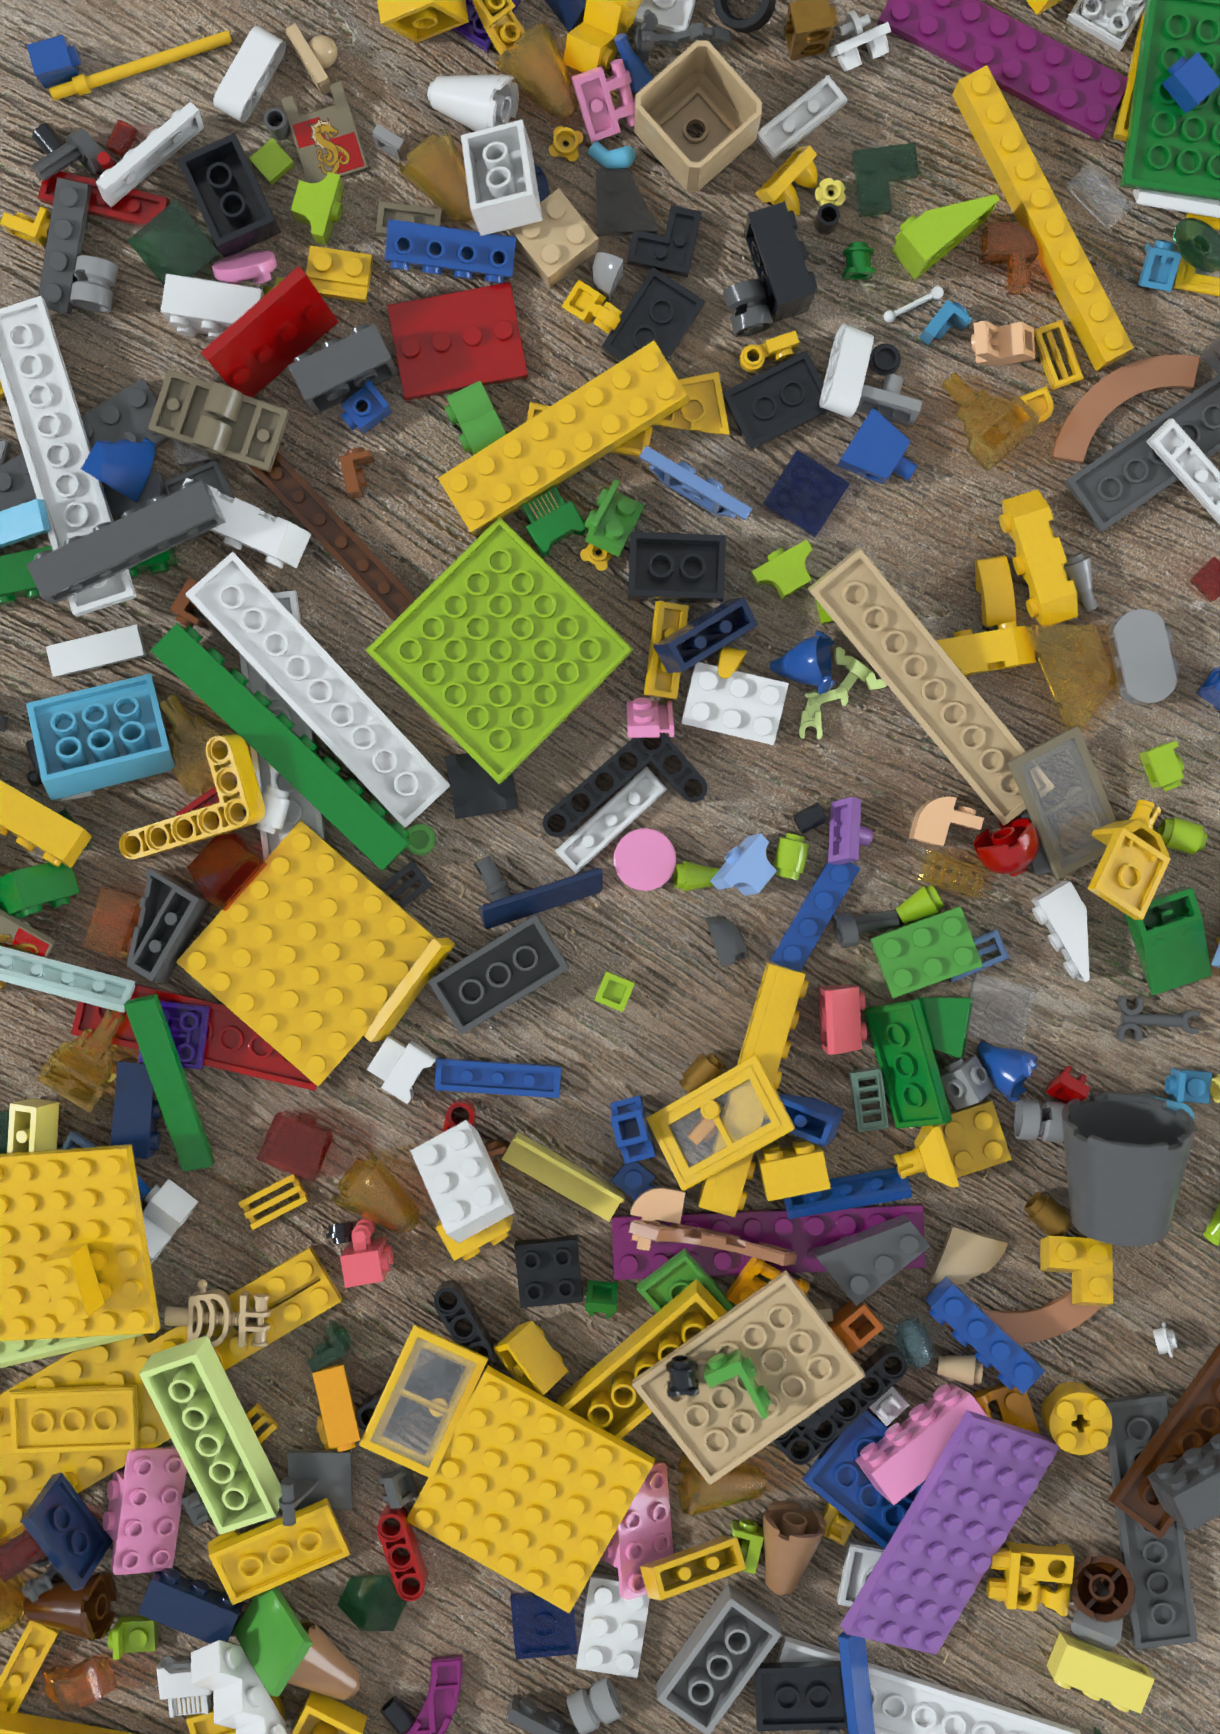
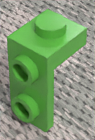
(724, 1367)

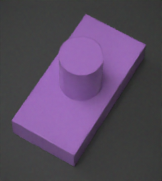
(846, 831)

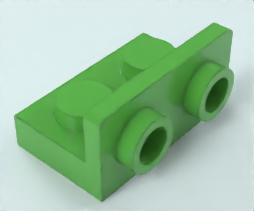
(613, 521)

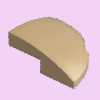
(966, 1256)

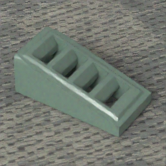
(865, 1074)

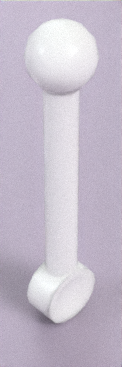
(935, 294)

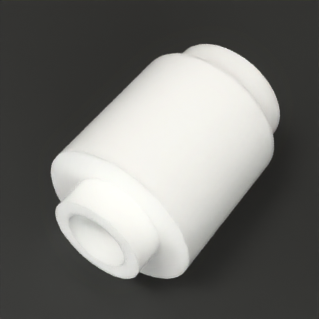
(276, 809)

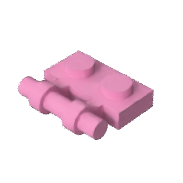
(596, 102)

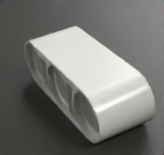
(249, 74)
(846, 370)

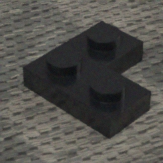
(668, 252)

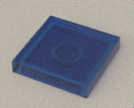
(541, 1628)

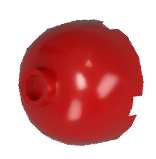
(1009, 848)

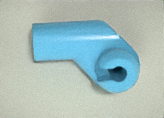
(614, 159)

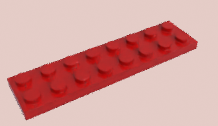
(229, 1040)

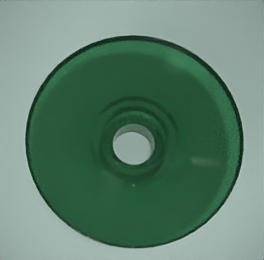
(1198, 244)

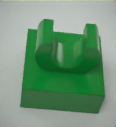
(601, 1297)

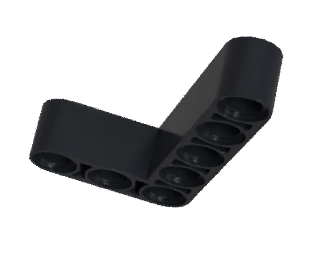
(621, 776)
(449, 1315)
(861, 1398)

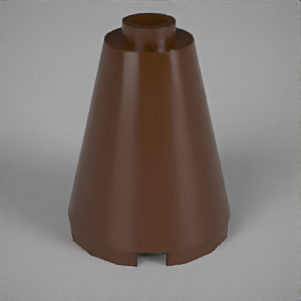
(76, 1612)

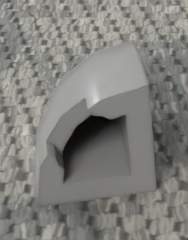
(607, 273)
(1097, 1633)

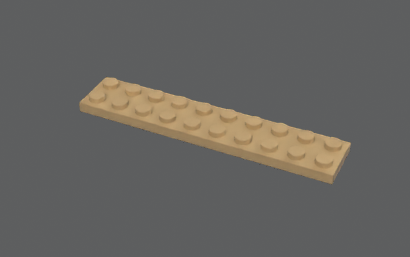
(923, 679)

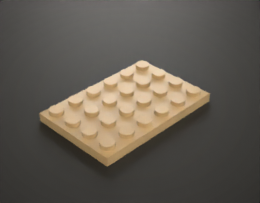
(793, 1358)

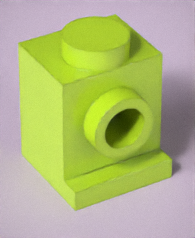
(1163, 766)

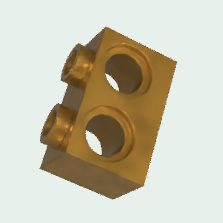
(809, 27)

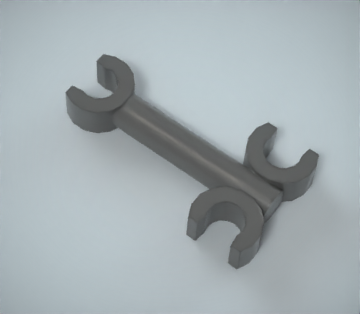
(1132, 1018)

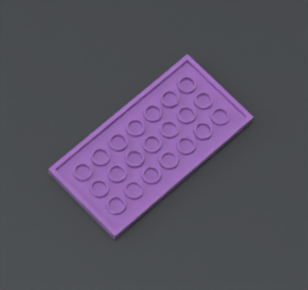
(950, 1534)

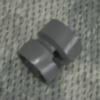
(748, 308)

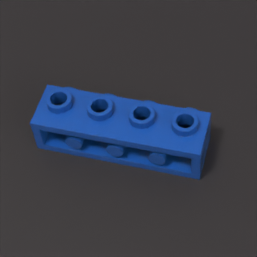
(449, 250)
(979, 1330)

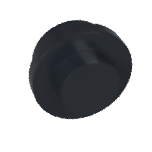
(884, 359)
(340, 1232)

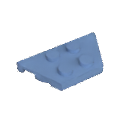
(683, 480)

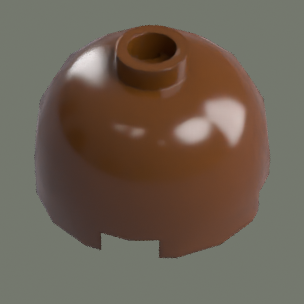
(1090, 1587)

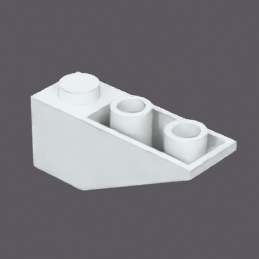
(1067, 922)

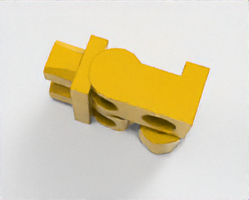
(1024, 1568)

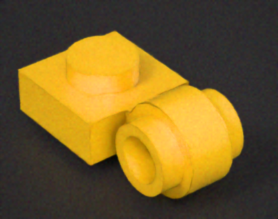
(587, 303)
(779, 347)

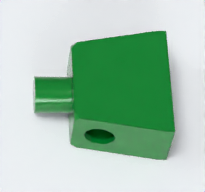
(947, 1022)

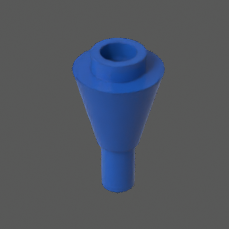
(639, 73)

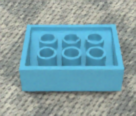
(100, 737)

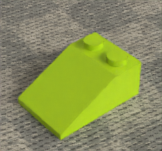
(939, 231)

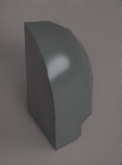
(726, 940)

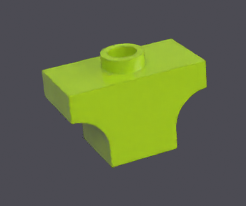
(319, 206)
(785, 570)

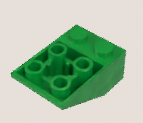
(1171, 941)

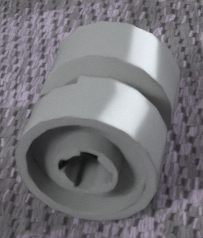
(93, 284)
(1038, 1120)
(594, 1706)

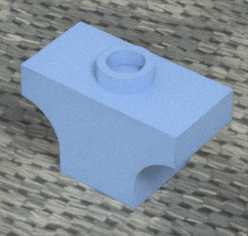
(746, 867)

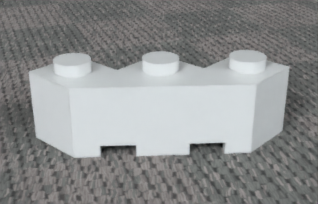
(260, 531)
(164, 1214)
(237, 1690)

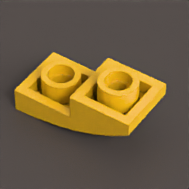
(499, 23)
(996, 590)

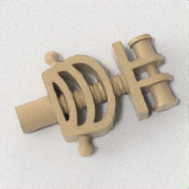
(197, 1316)

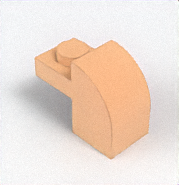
(1003, 344)
(935, 816)
(657, 1204)

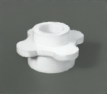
(1165, 1340)

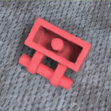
(365, 1258)

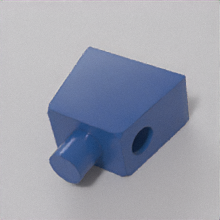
(878, 451)

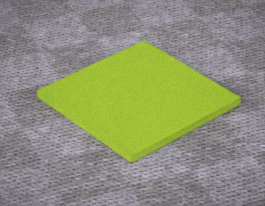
(499, 650)

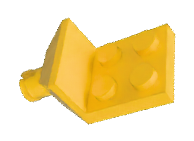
(1131, 862)
(957, 1148)

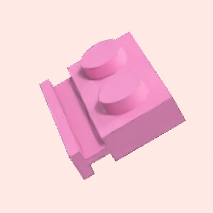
(648, 718)

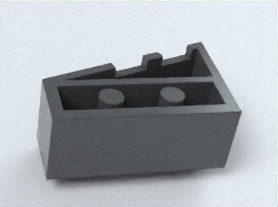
(165, 925)
(871, 1257)

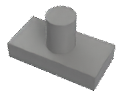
(890, 402)

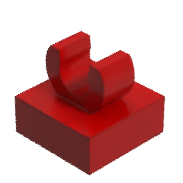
(1068, 1088)

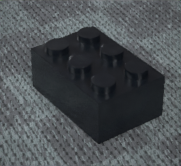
(229, 195)
(780, 260)
(676, 567)

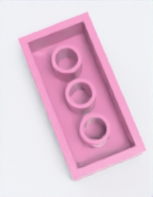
(913, 1447)

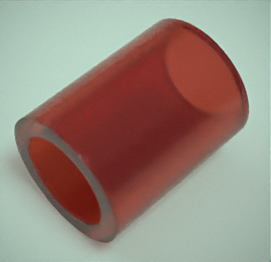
(121, 138)

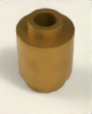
(701, 1072)
(1048, 1214)

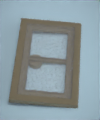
(1063, 799)

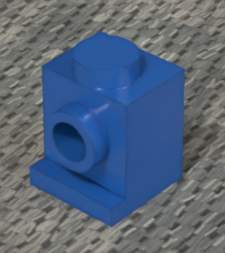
(376, 412)

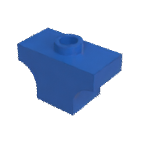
(632, 1130)

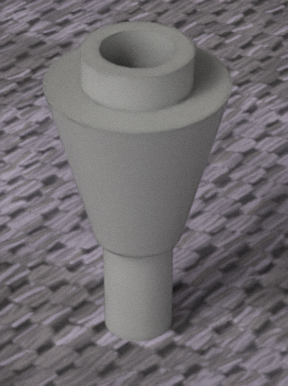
(1079, 570)

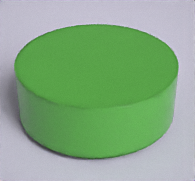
(421, 838)

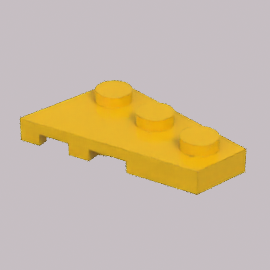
(705, 407)

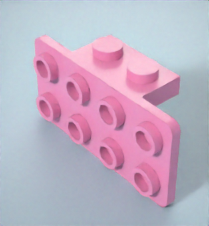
(145, 1510)
(643, 1533)

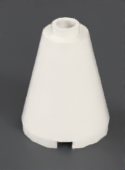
(475, 99)

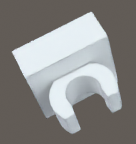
(889, 1406)

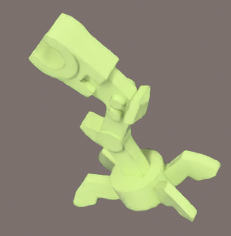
(856, 669)

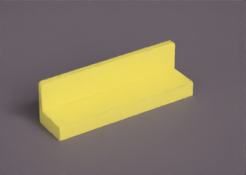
(563, 1176)

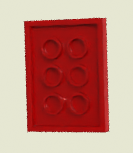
(270, 334)
(457, 341)

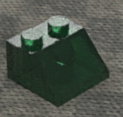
(173, 243)

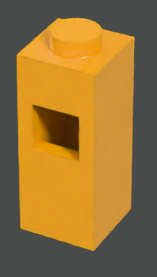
(337, 1407)

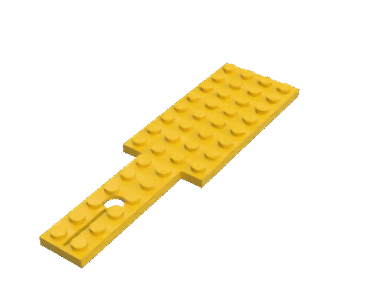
(120, 1364)

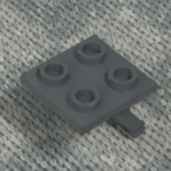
(316, 1477)

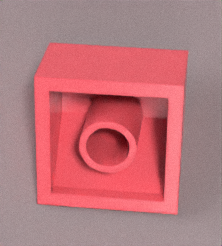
(841, 1018)

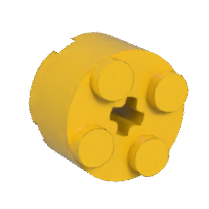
(1060, 1411)

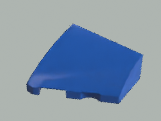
(121, 465)

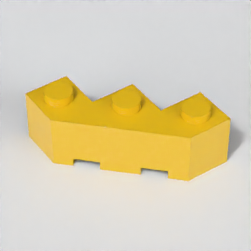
(593, 41)
(1039, 558)
(989, 650)

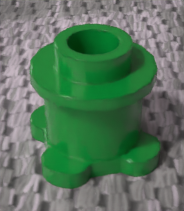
(858, 262)

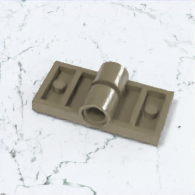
(219, 420)

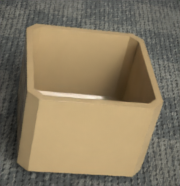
(700, 91)

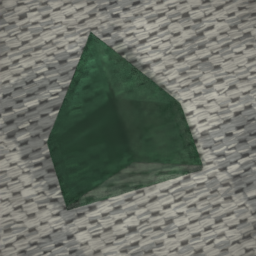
(372, 1602)

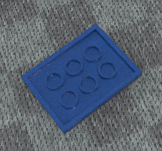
(848, 1489)

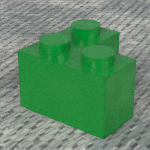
(30, 888)

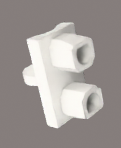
(874, 38)

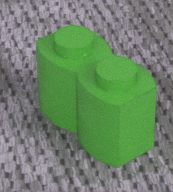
(475, 416)

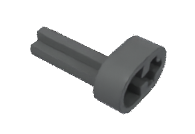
(78, 147)
(849, 927)

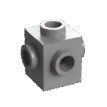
(965, 1082)

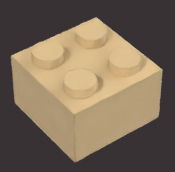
(557, 242)

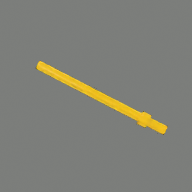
(83, 84)

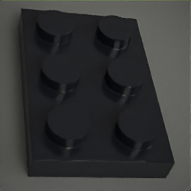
(657, 313)
(776, 400)
(799, 1696)

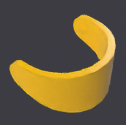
(729, 661)

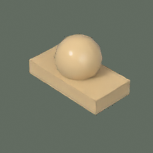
(315, 56)

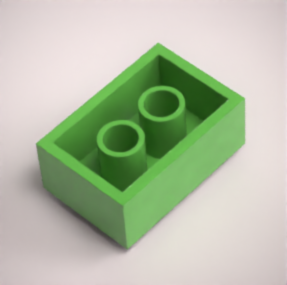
(925, 952)

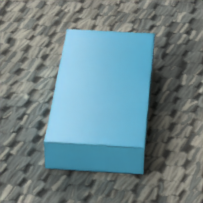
(23, 522)

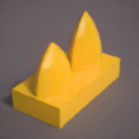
(797, 168)

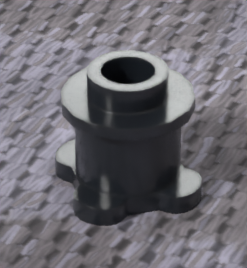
(682, 1376)

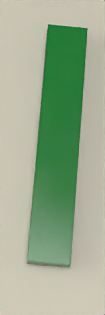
(169, 1082)

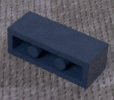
(705, 635)
(135, 1110)
(190, 1606)

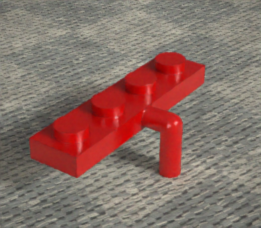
(134, 208)

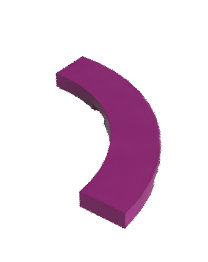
(441, 1696)

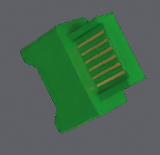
(552, 520)

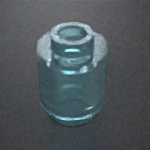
(914, 1342)

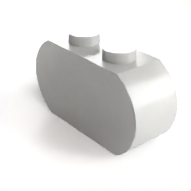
(1142, 657)

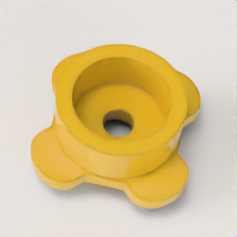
(562, 135)
(599, 561)

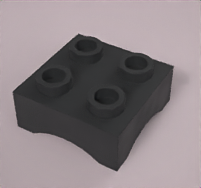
(475, 790)
(548, 1271)

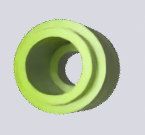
(1182, 835)
(790, 856)

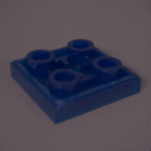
(806, 494)

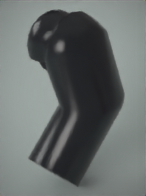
(33, 776)

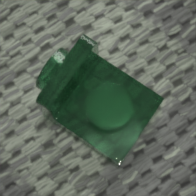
(328, 1352)

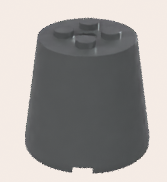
(1124, 1165)

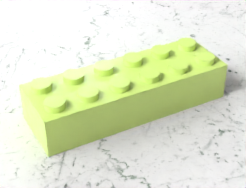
(212, 1434)

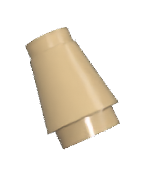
(961, 1368)

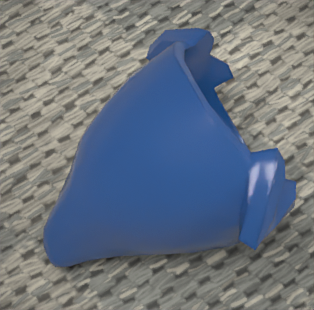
(808, 662)
(1007, 1068)

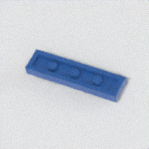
(814, 915)
(498, 1077)
(850, 1193)

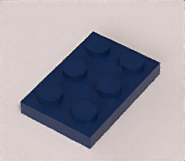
(66, 1531)

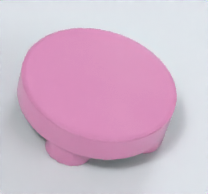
(245, 266)
(644, 859)

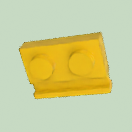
(340, 273)

